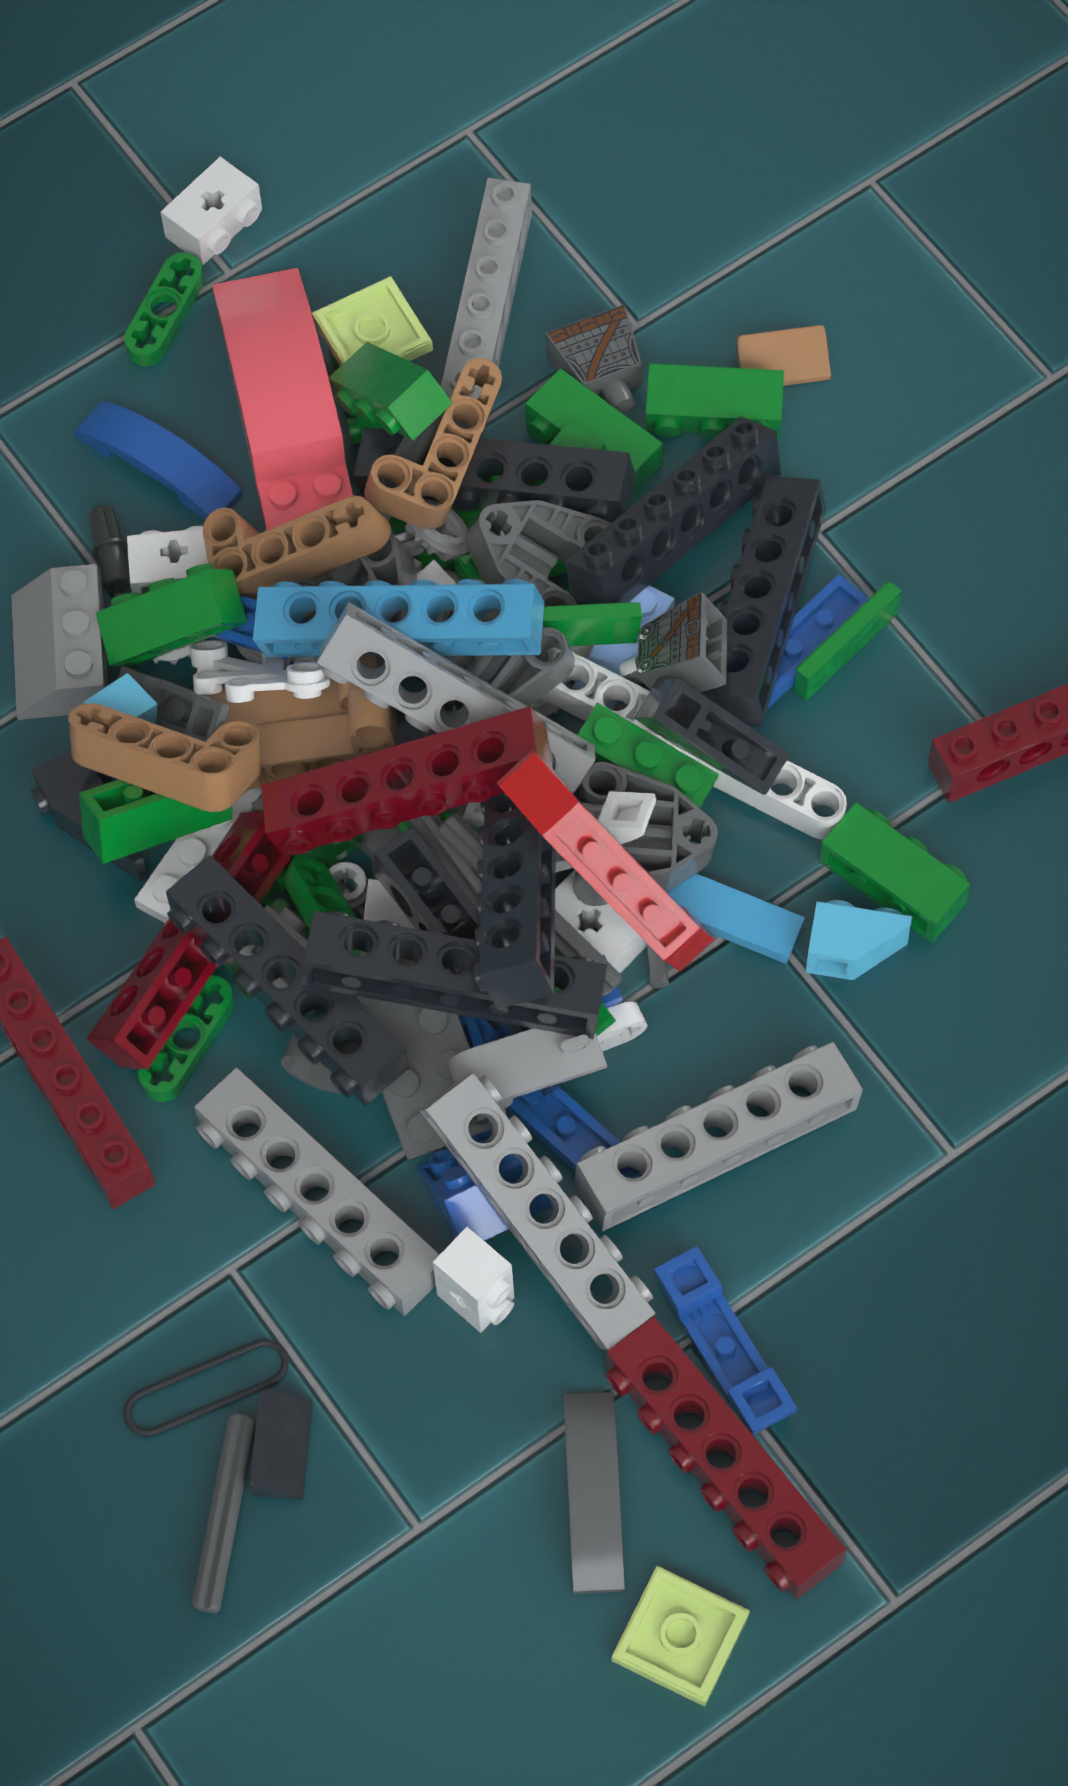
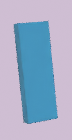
(739, 917)

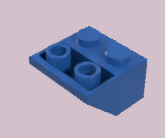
(460, 1199)

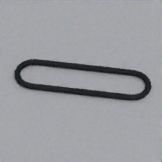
(213, 1406)

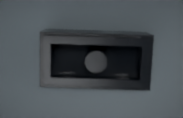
(280, 1445)

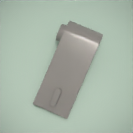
(528, 1062)

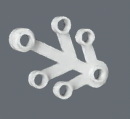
(244, 677)

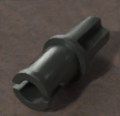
(109, 549)

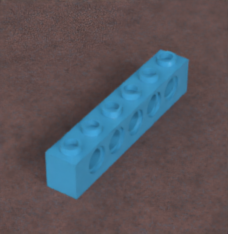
(512, 632)

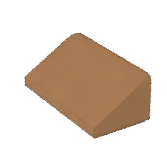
(796, 351)

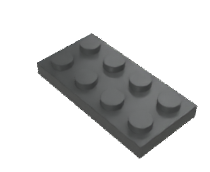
(430, 1042)

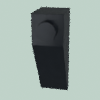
(711, 734)
(58, 793)

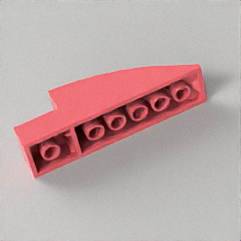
(282, 395)

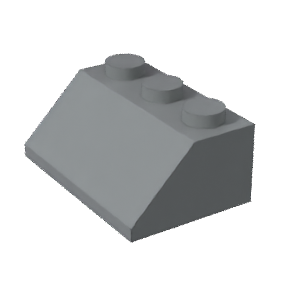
(58, 641)

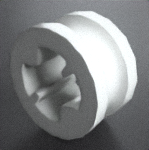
(346, 871)

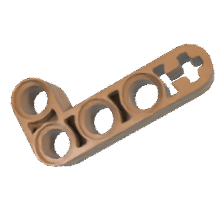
(450, 443)
(295, 548)
(282, 706)
(322, 741)
(165, 761)

